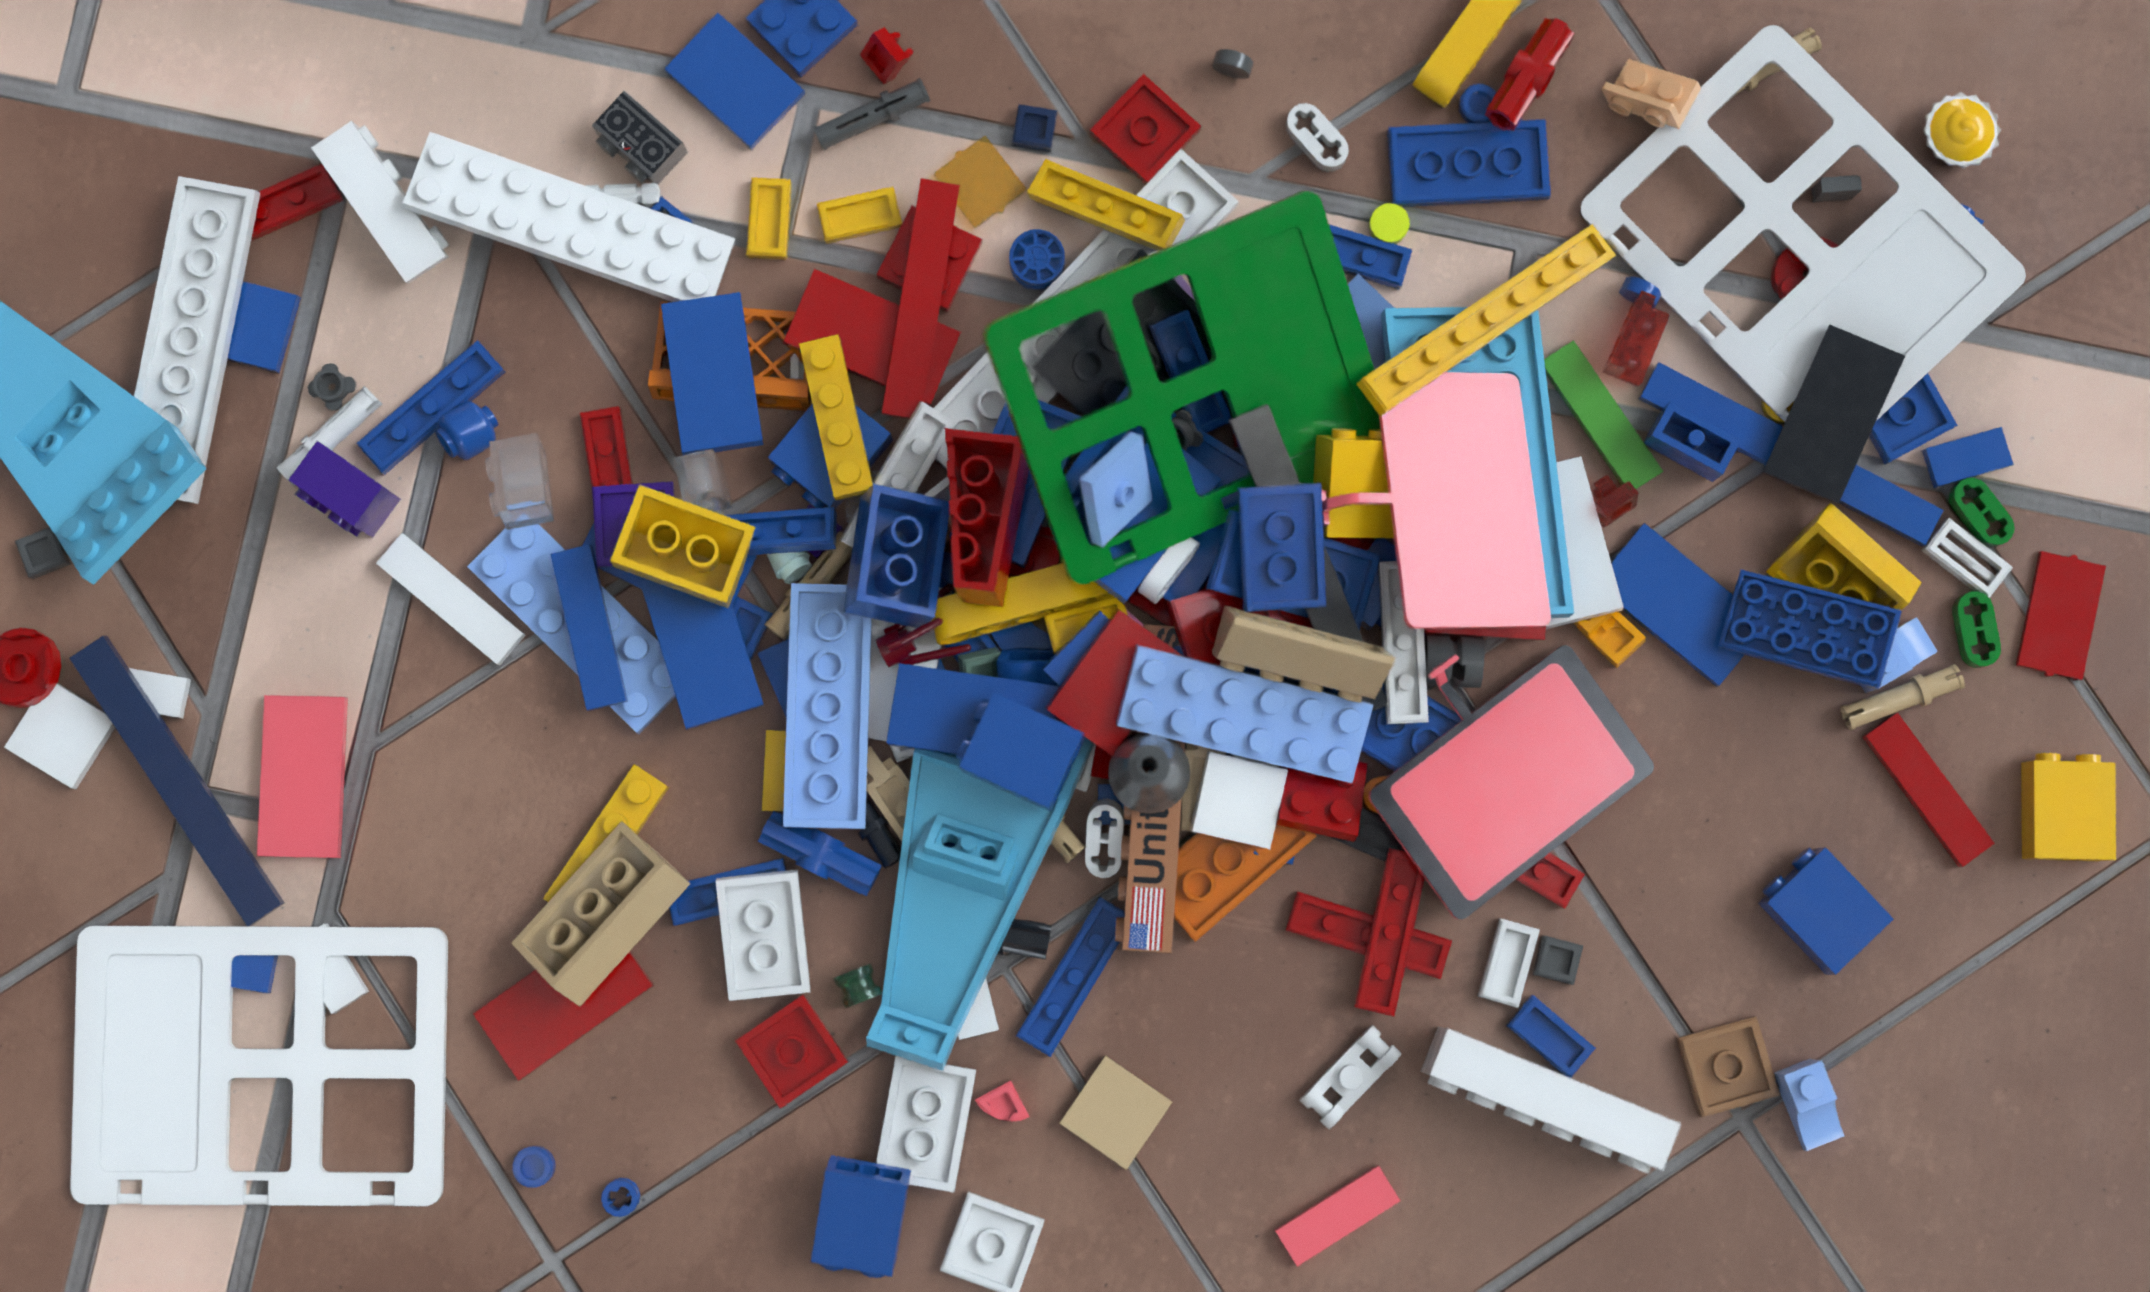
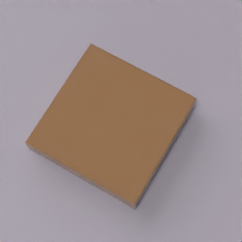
(1728, 1066)

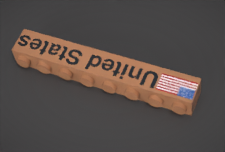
(1151, 863)

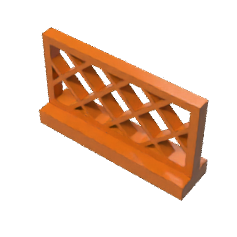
(770, 391)

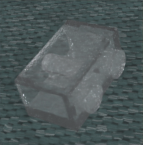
(703, 480)
(520, 481)

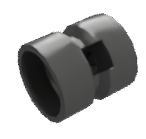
(1466, 671)

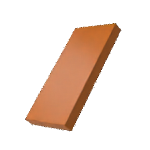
(1221, 873)

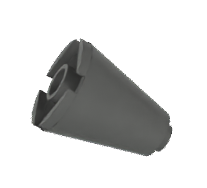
(1154, 790)

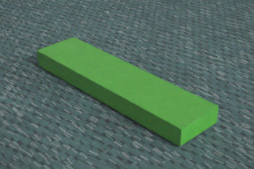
(1600, 416)

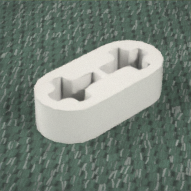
(1323, 130)
(1168, 569)
(1095, 837)

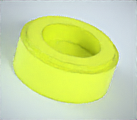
(1389, 223)

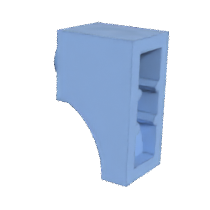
(1908, 649)
(1810, 1103)

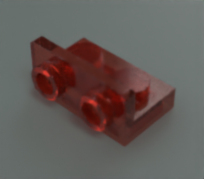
(1637, 340)

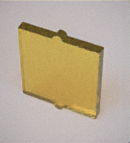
(984, 181)

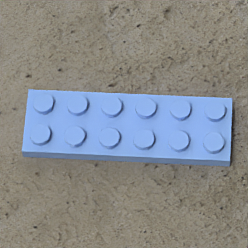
(522, 575)
(826, 711)
(1243, 714)

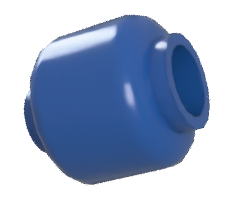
(466, 430)

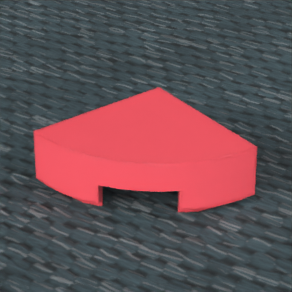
(1003, 1103)

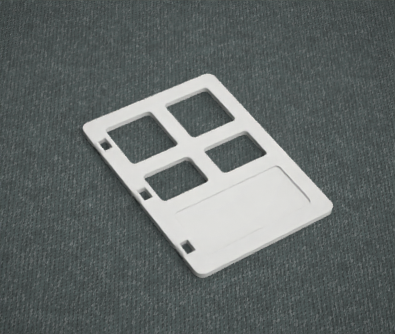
(1905, 279)
(162, 1062)

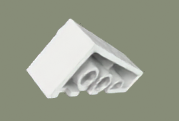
(378, 200)

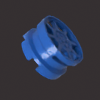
(1036, 259)

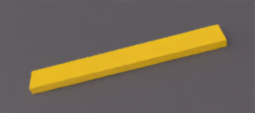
(1485, 320)

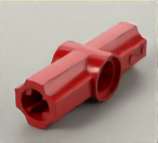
(1529, 74)

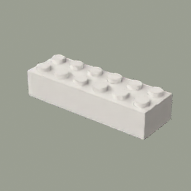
(1544, 1095)

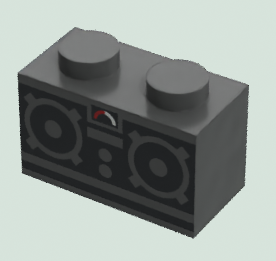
(639, 139)

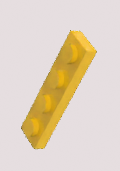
(1105, 206)
(836, 417)
(631, 804)

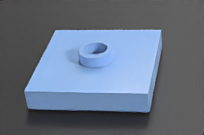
(1116, 489)

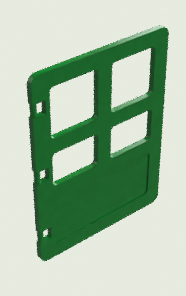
(1276, 336)

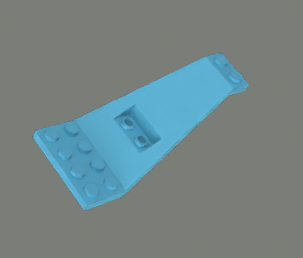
(85, 448)
(954, 903)

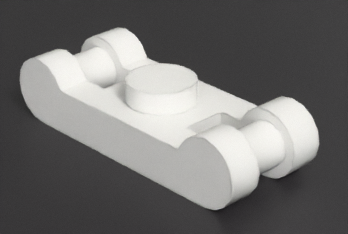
(1350, 1076)

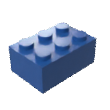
(897, 556)

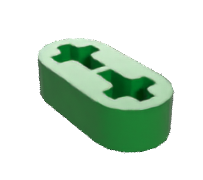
(1988, 505)
(1986, 629)

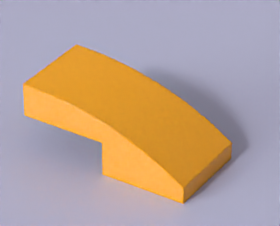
(1612, 636)

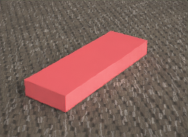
(1337, 1215)

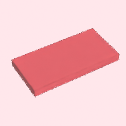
(302, 776)

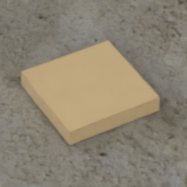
(1115, 1112)

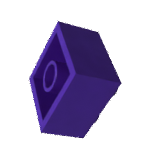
(351, 495)

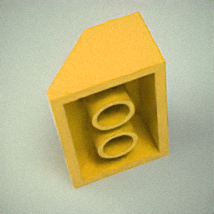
(683, 546)
(1846, 561)

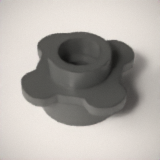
(320, 386)
(1188, 435)

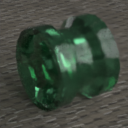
(857, 986)

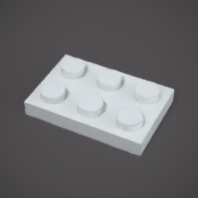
(763, 935)
(926, 1122)

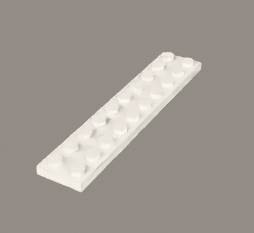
(1179, 186)

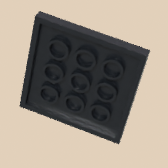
(1083, 358)

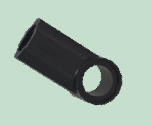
(1027, 939)

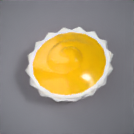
(1962, 130)

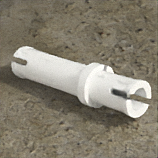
(334, 429)

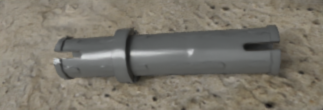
(913, 95)

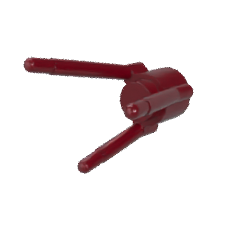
(899, 643)

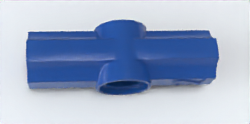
(821, 854)

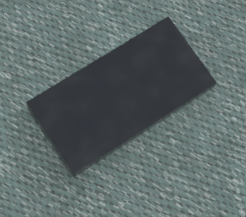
(1833, 414)

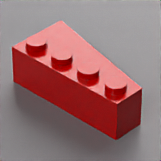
(985, 508)

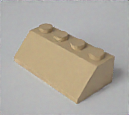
(1301, 654)
(600, 914)

